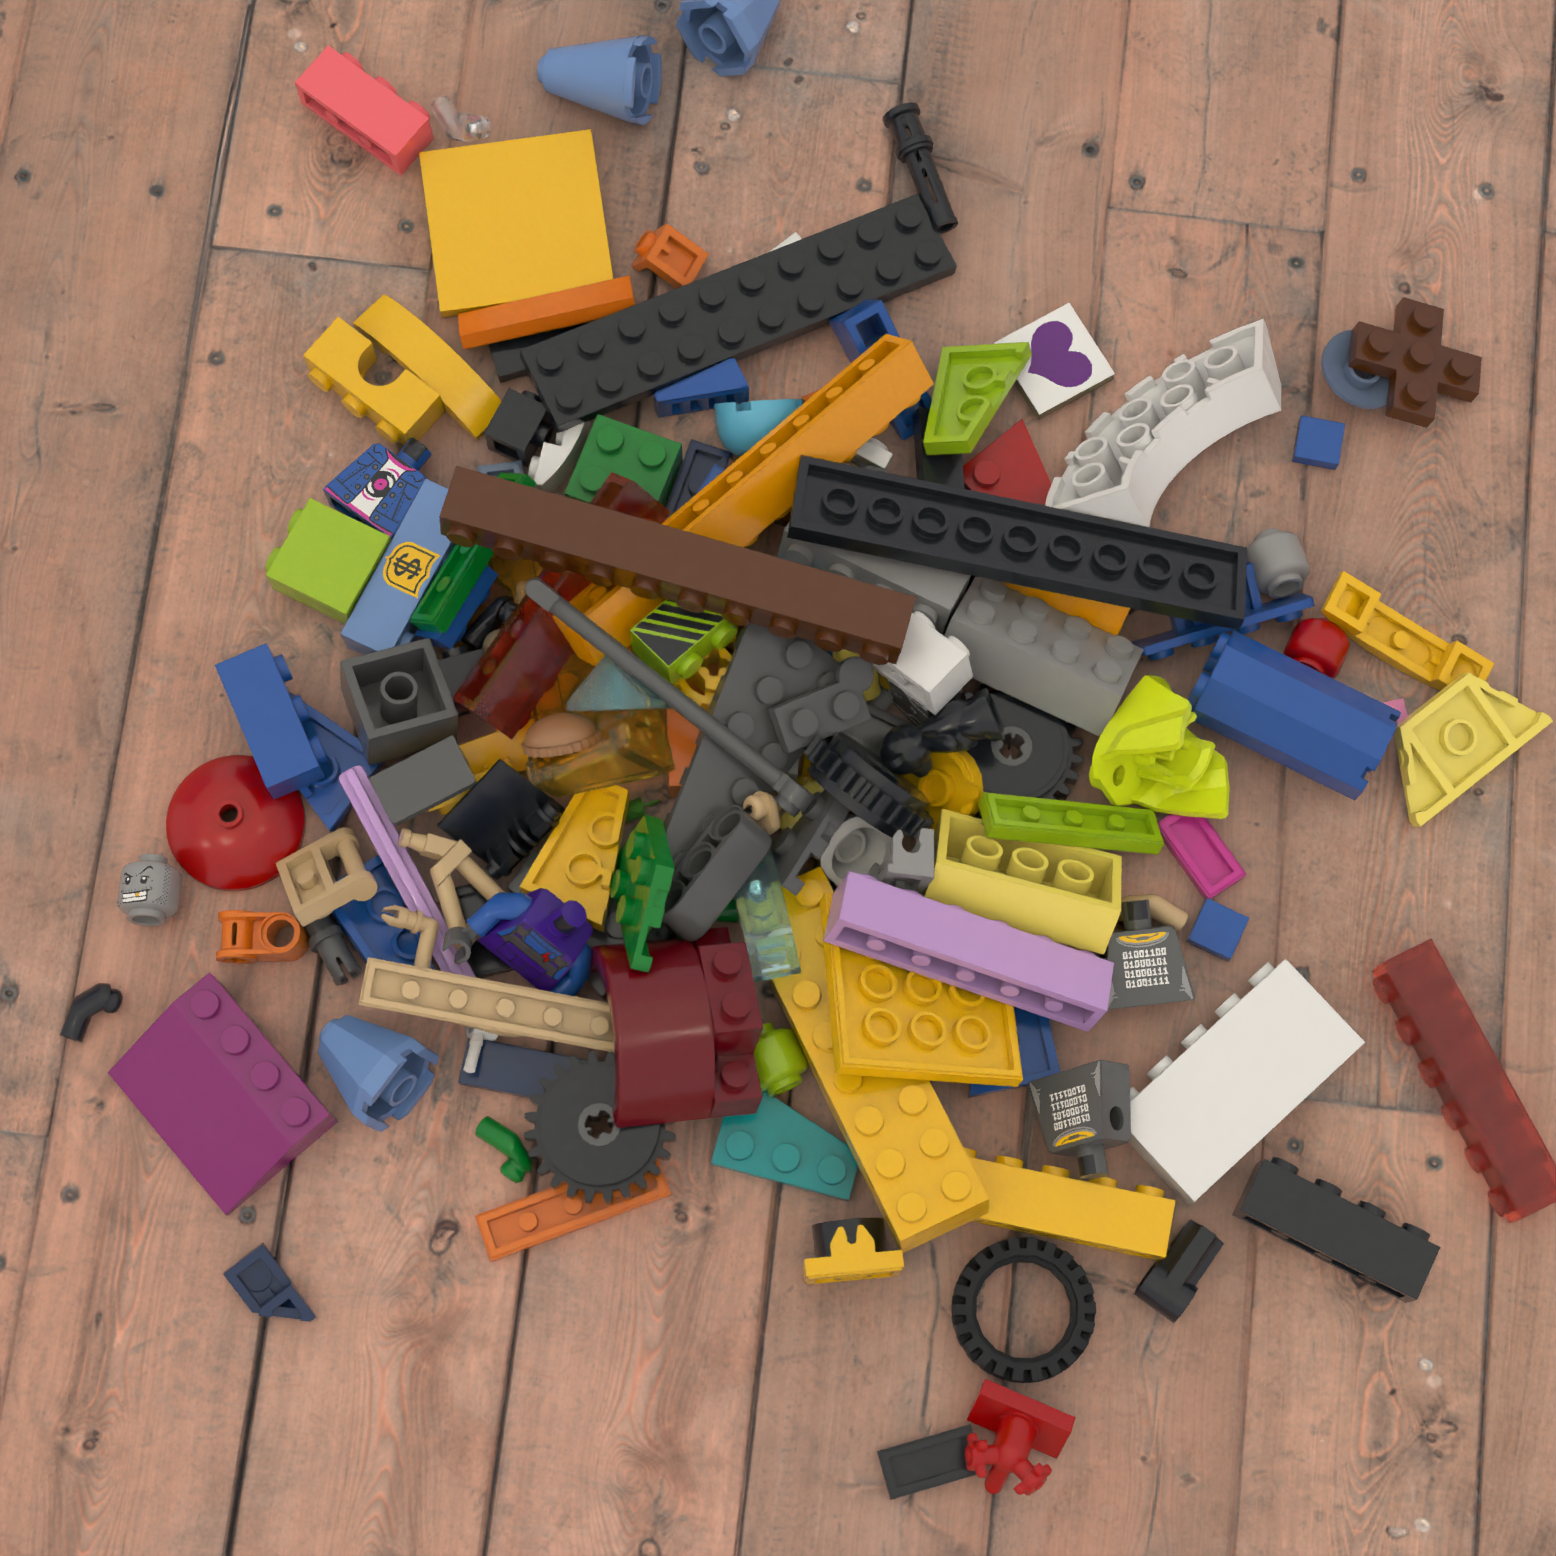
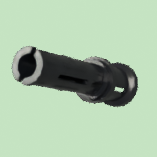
(915, 148)

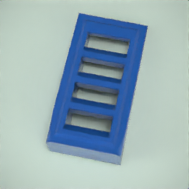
(702, 390)

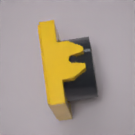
(851, 1252)

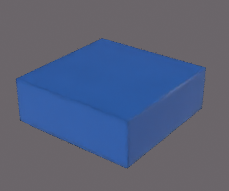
(1318, 442)
(1217, 930)

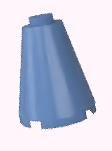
(606, 76)

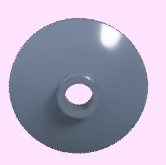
(1350, 384)

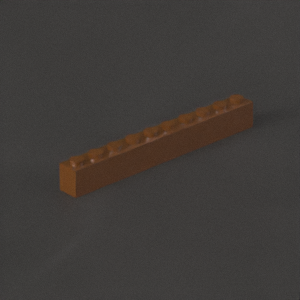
(676, 566)

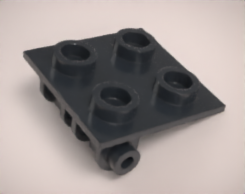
(502, 818)

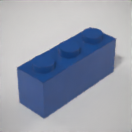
(272, 720)

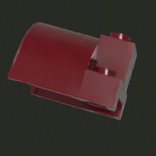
(682, 1030)

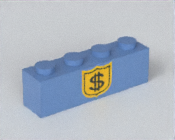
(401, 577)

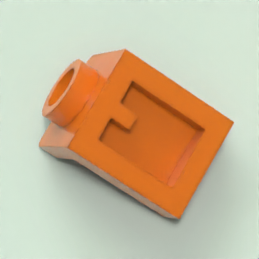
(669, 255)

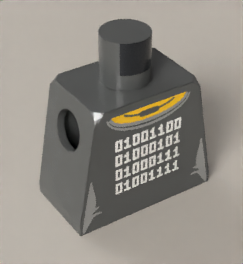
(1145, 961)
(1085, 1113)

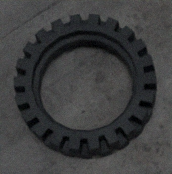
(1078, 1291)

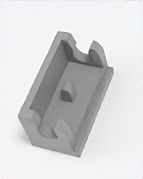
(908, 869)

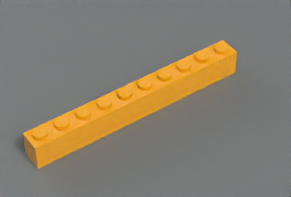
(763, 479)

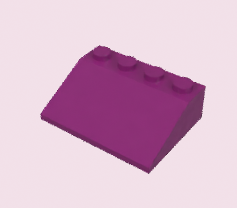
(220, 1094)

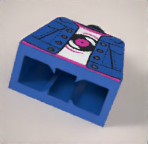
(380, 485)

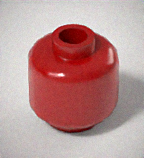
(1318, 645)

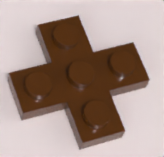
(1415, 362)

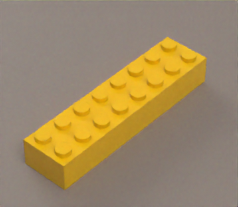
(889, 1123)

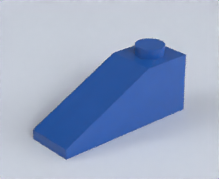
(857, 332)

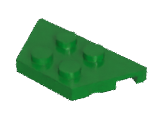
(642, 887)

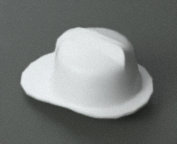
(854, 849)

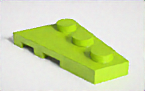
(969, 392)

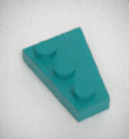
(786, 1150)

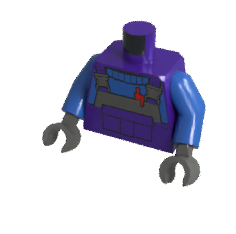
(533, 936)

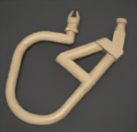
(450, 856)

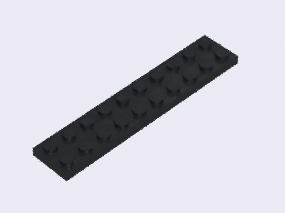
(735, 312)
(1018, 542)

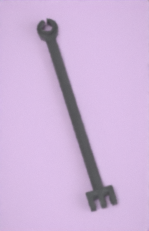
(790, 795)

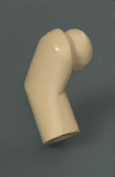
(764, 811)
(1160, 910)

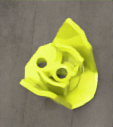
(1155, 760)

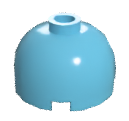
(747, 423)

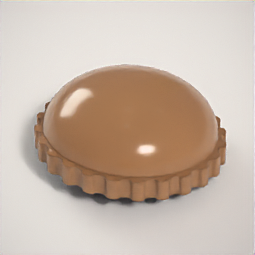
(560, 735)

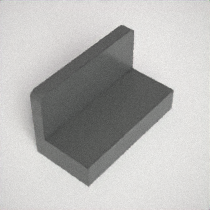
(423, 781)

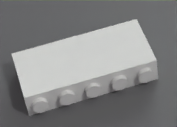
(1237, 1079)

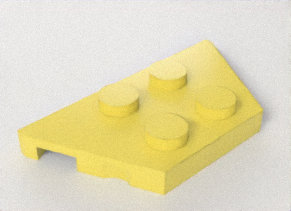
(1459, 741)

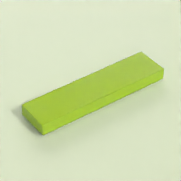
(1070, 823)

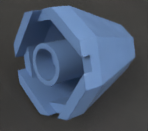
(726, 31)
(375, 1069)

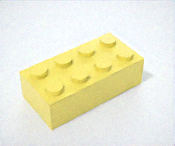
(1029, 885)

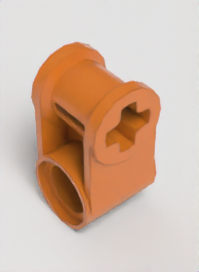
(251, 937)

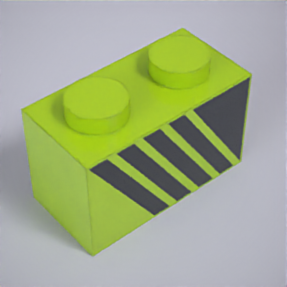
(678, 640)

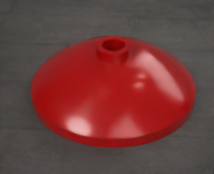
(237, 852)

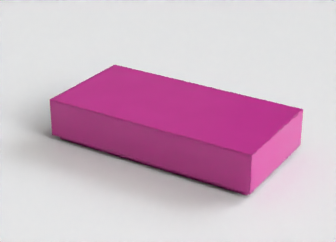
(1201, 854)

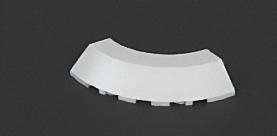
(1167, 425)

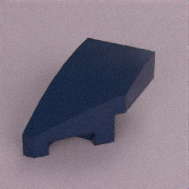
(267, 1286)

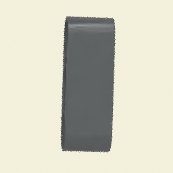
(714, 872)

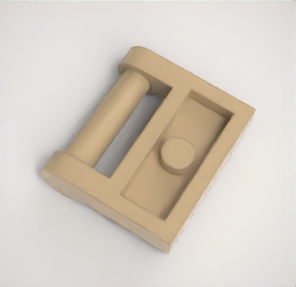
(311, 882)

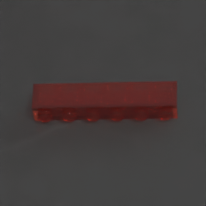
(530, 645)
(1469, 1081)

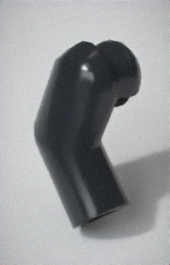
(488, 621)
(88, 1004)

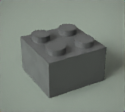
(398, 700)

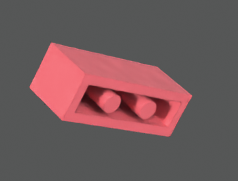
(365, 109)

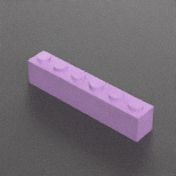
(969, 951)

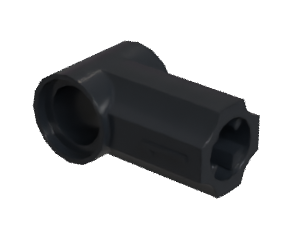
(1173, 1280)

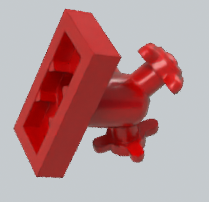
(1019, 1427)

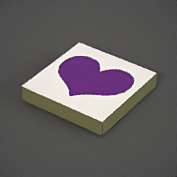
(1062, 361)

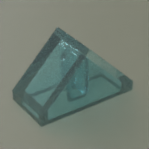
(612, 690)

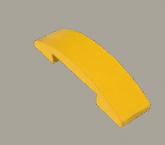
(433, 361)
(1398, 639)

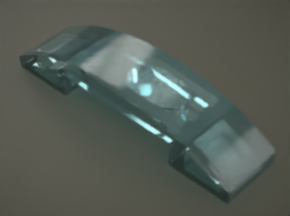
(766, 924)

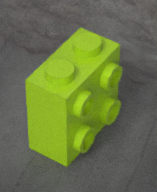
(326, 560)

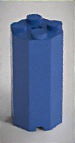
(1292, 713)

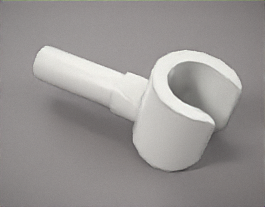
(476, 1042)

